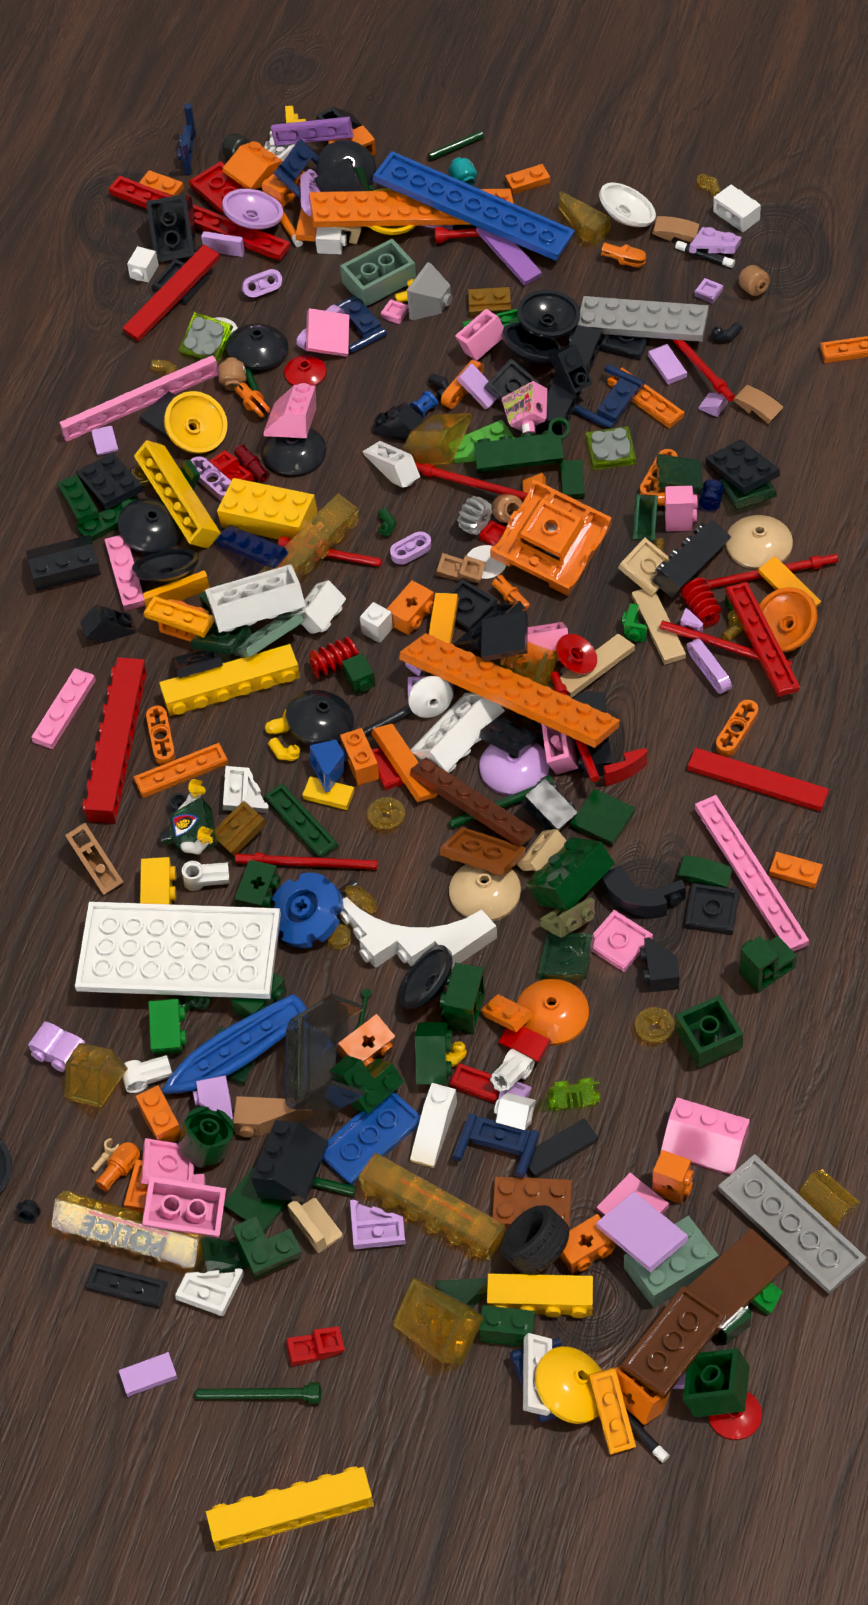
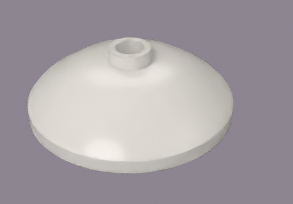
(627, 205)

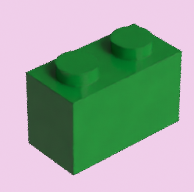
(166, 1026)

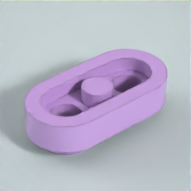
(261, 283)
(409, 548)

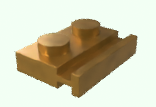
(494, 299)
(239, 828)

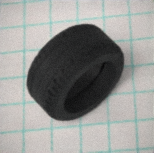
(535, 1239)

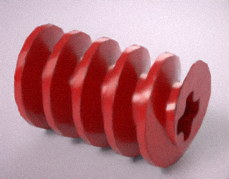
(702, 602)
(331, 656)

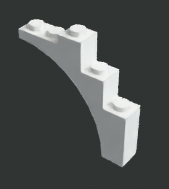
(384, 940)

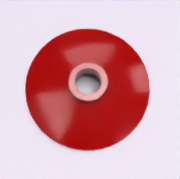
(306, 370)
(576, 654)
(738, 1425)

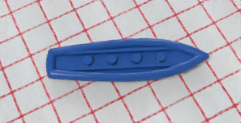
(235, 1045)

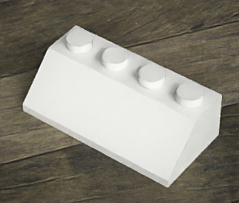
(255, 598)
(456, 731)

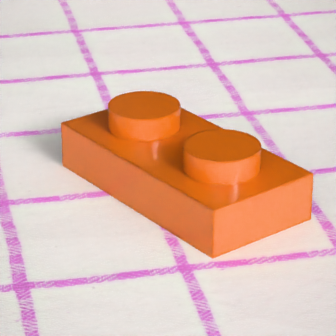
(527, 179)
(162, 183)
(795, 870)
(506, 1013)
(136, 1191)

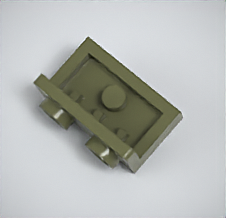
(564, 922)

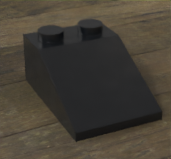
(172, 227)

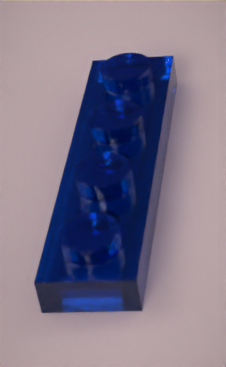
(252, 546)

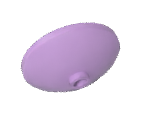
(252, 208)
(509, 774)

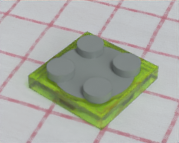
(205, 337)
(611, 447)

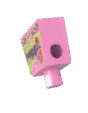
(526, 407)

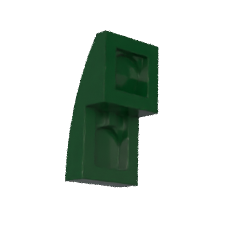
(704, 870)

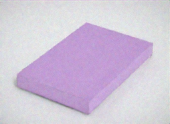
(642, 1231)

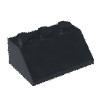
(63, 562)
(288, 1162)

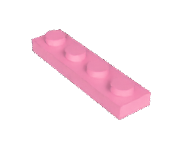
(127, 582)
(63, 708)

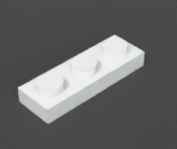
(534, 1348)

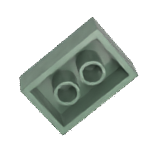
(378, 272)
(676, 1270)

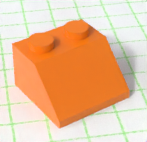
(251, 165)

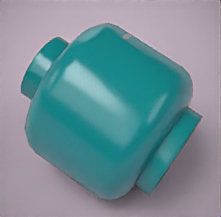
(463, 170)

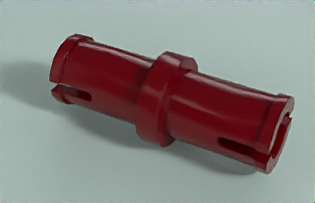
(251, 463)

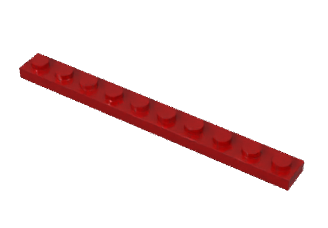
(205, 219)

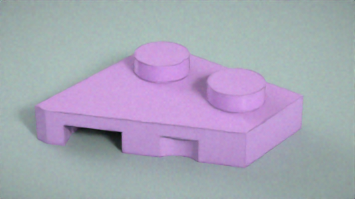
(715, 241)
(375, 1227)

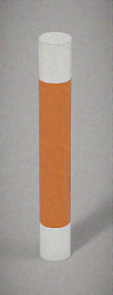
(290, 230)

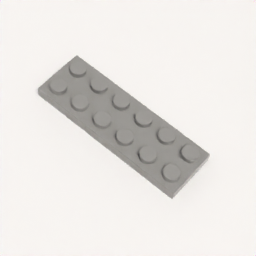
(644, 318)
(792, 1224)

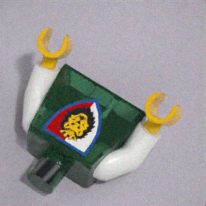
(192, 823)

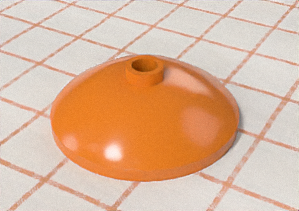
(788, 607)
(559, 1021)

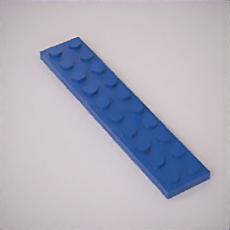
(474, 205)

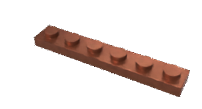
(472, 802)

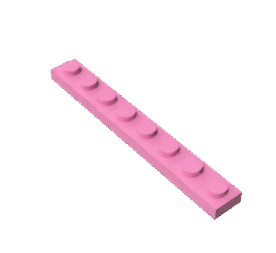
(138, 398)
(751, 873)

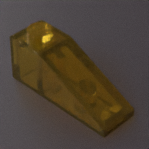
(586, 221)

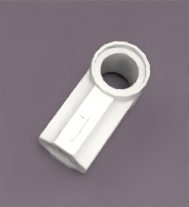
(206, 875)
(512, 1069)
(141, 1074)

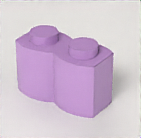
(53, 1045)

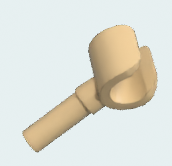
(108, 1151)

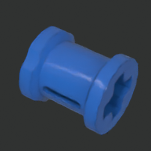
(426, 396)

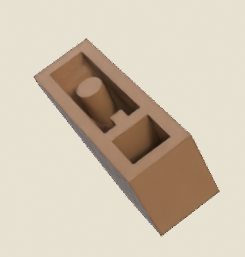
(94, 858)
(257, 1115)

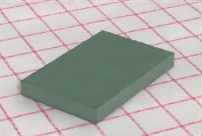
(268, 634)

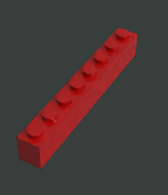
(115, 741)

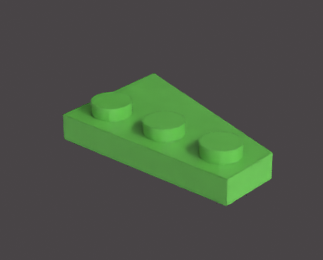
(465, 451)

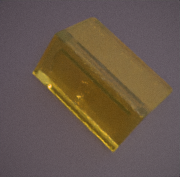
(828, 1197)

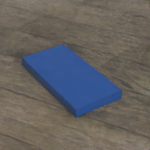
(370, 1134)

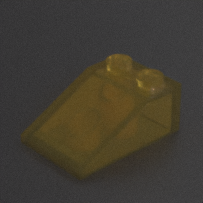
(437, 438)
(437, 1322)

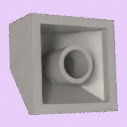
(428, 294)

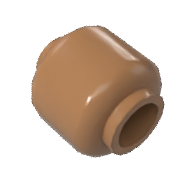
(754, 280)
(231, 373)
(504, 507)

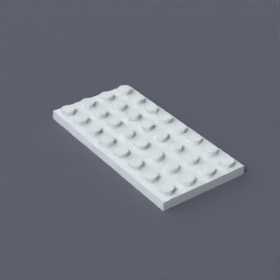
(178, 950)

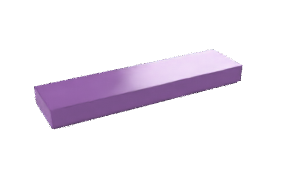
(312, 131)
(512, 257)

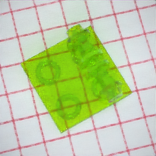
(585, 1086)

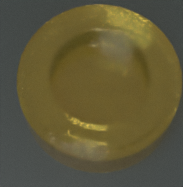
(140, 475)
(340, 938)

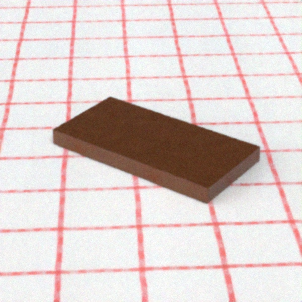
(739, 1275)
(673, 1342)

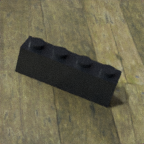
(693, 556)

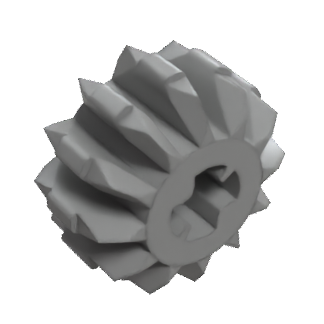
(474, 515)

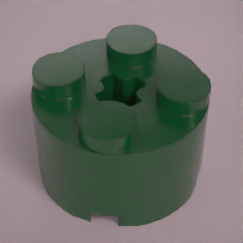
(206, 1136)

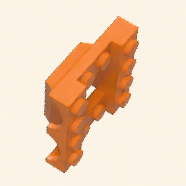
(574, 541)

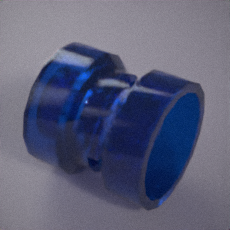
(711, 495)

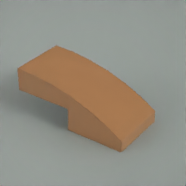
(672, 227)
(755, 400)
(457, 569)

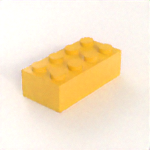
(266, 509)

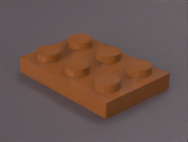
(482, 851)
(517, 1195)

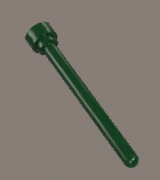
(504, 802)
(309, 1393)

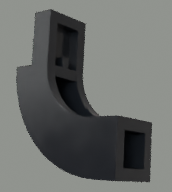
(637, 900)

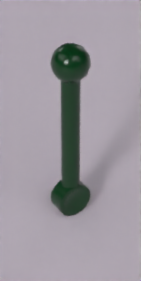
(366, 994)

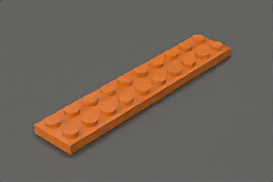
(380, 209)
(510, 690)

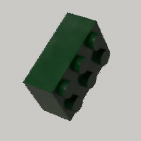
(570, 873)

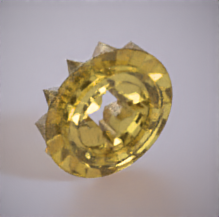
(386, 805)
(362, 898)
(654, 1015)

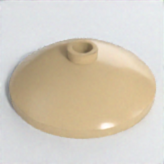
(758, 540)
(494, 898)

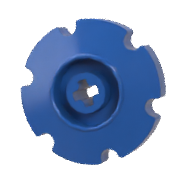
(308, 909)

